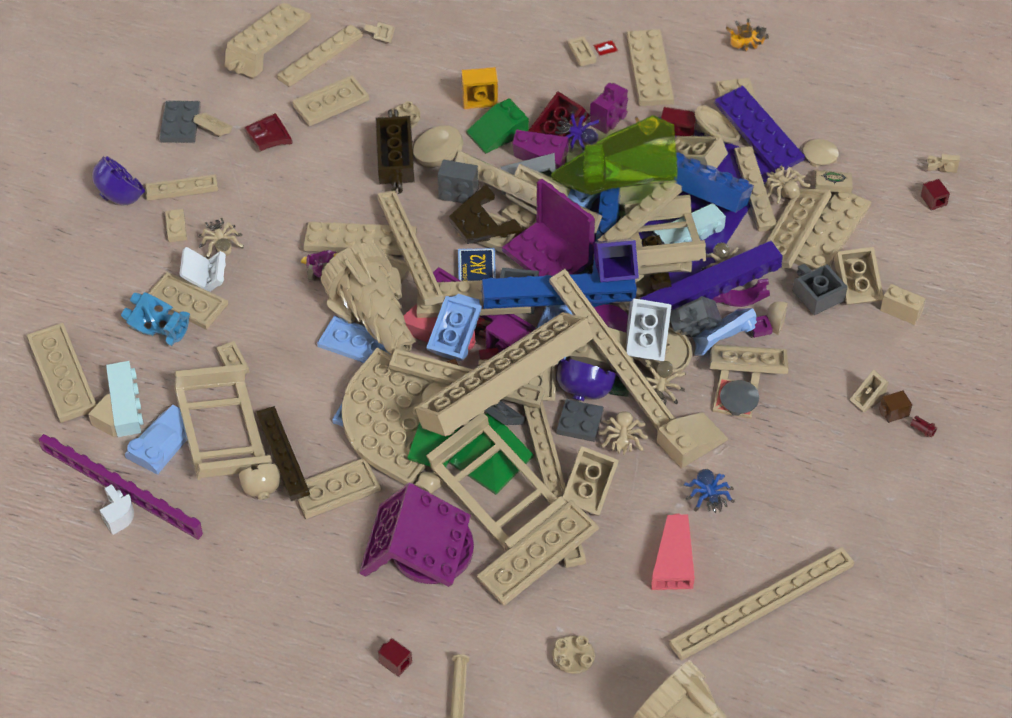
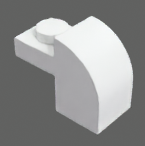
(119, 512)

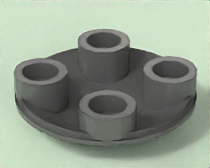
(739, 397)

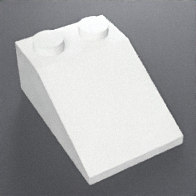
(647, 329)

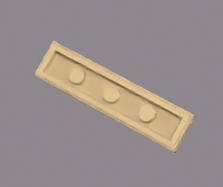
(181, 187)

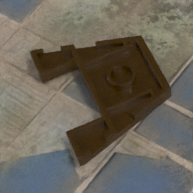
(476, 224)

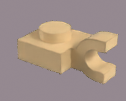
(382, 31)
(946, 163)

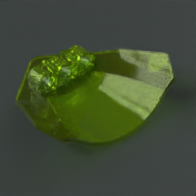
(625, 158)

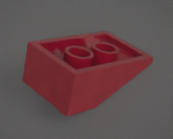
(558, 107)

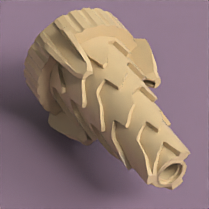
(367, 287)
(682, 696)

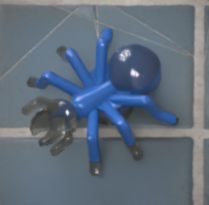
(709, 491)

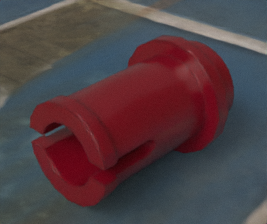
(924, 426)

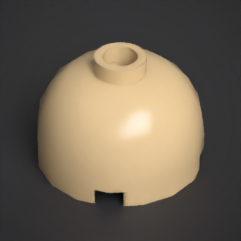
(261, 481)

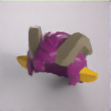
(317, 262)

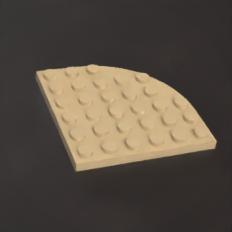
(382, 416)

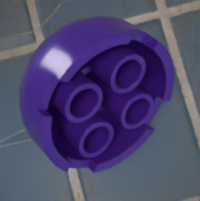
(116, 182)
(584, 380)

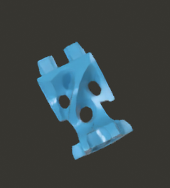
(144, 312)

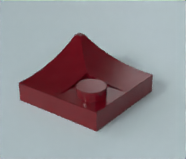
(268, 133)

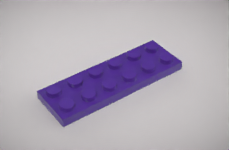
(759, 129)

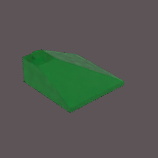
(497, 469)

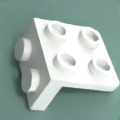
(202, 271)

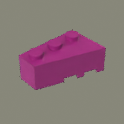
(533, 145)

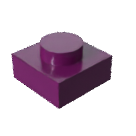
(762, 327)

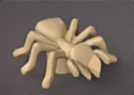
(787, 186)
(623, 432)

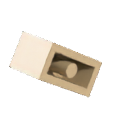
(902, 304)

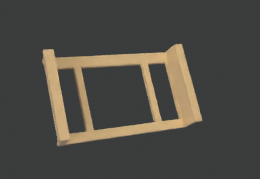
(675, 252)
(212, 378)
(460, 440)

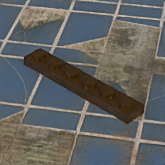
(282, 453)

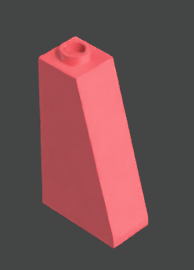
(422, 327)
(674, 559)

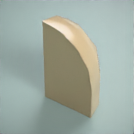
(776, 315)

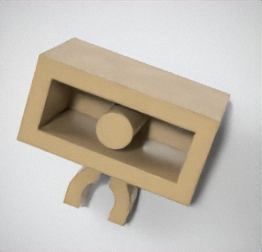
(243, 64)

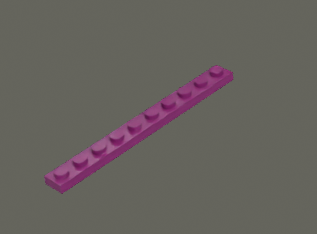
(140, 497)

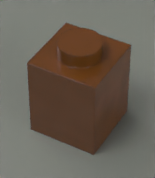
(895, 406)

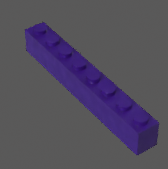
(721, 277)

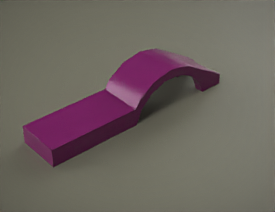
(745, 297)

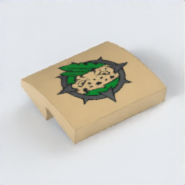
(833, 181)

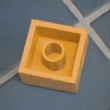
(479, 88)

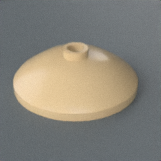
(716, 124)

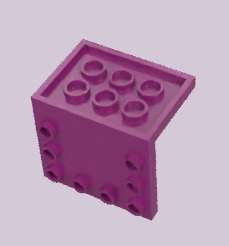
(559, 237)
(418, 533)

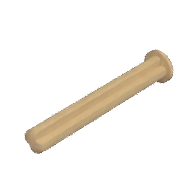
(459, 685)

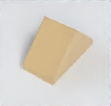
(870, 391)
(102, 416)

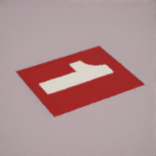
(605, 47)

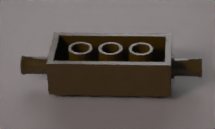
(394, 150)

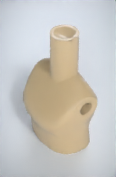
(429, 482)

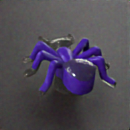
(580, 132)

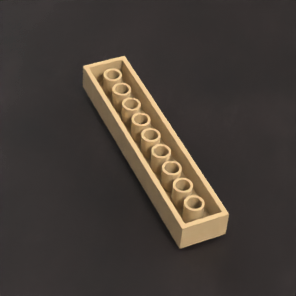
(503, 374)

